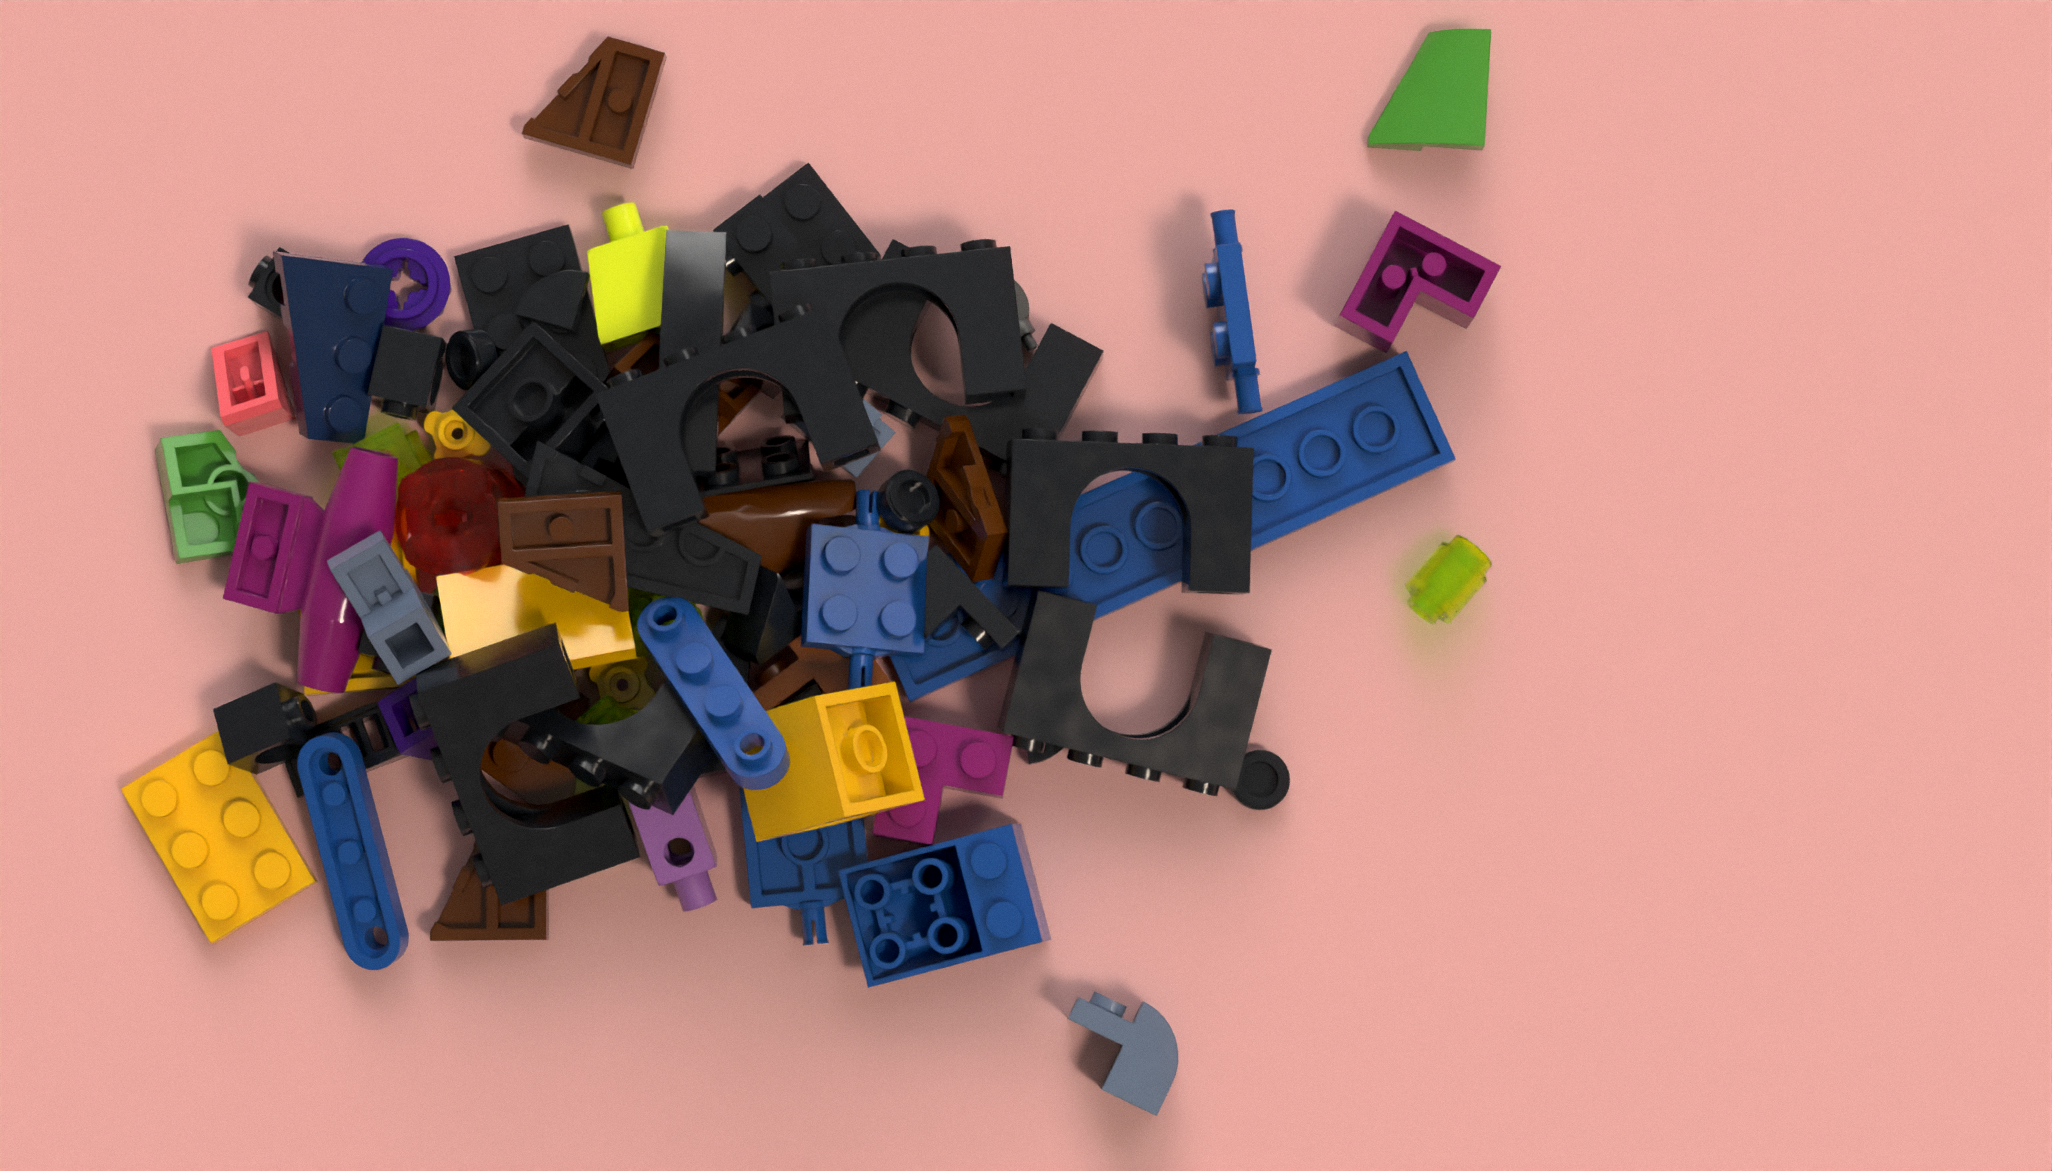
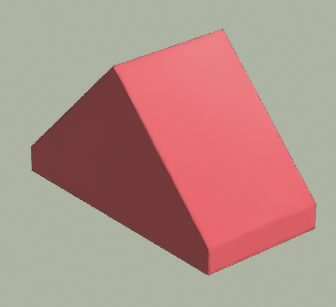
(250, 385)

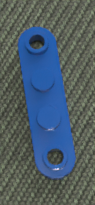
(713, 693)
(353, 851)

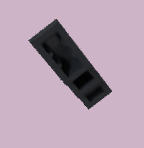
(695, 318)

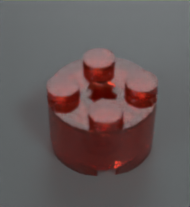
(432, 511)

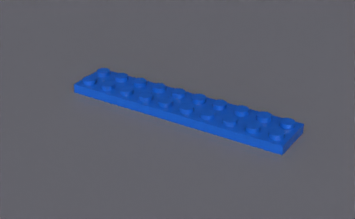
(1129, 532)

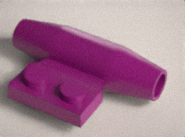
(285, 552)

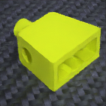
(627, 278)

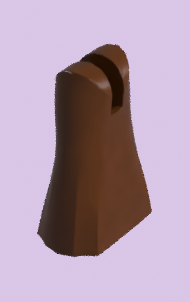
(776, 517)

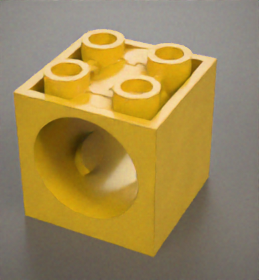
(845, 762)

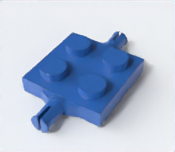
(1233, 335)
(864, 591)
(802, 869)

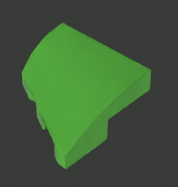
(1440, 96)
(202, 494)

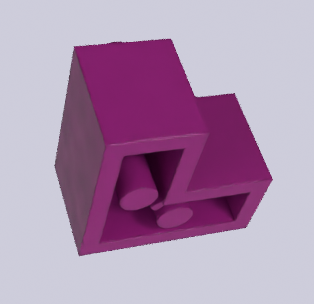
(1417, 267)
(951, 760)

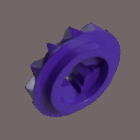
(425, 268)

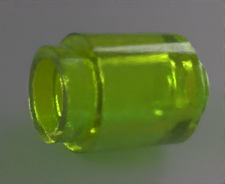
(1448, 580)

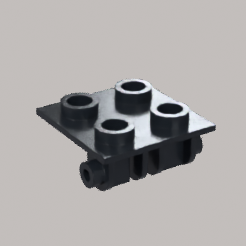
(776, 462)

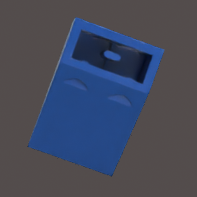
(944, 904)

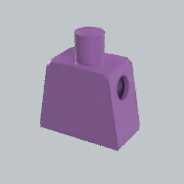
(687, 870)

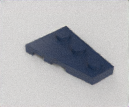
(334, 336)

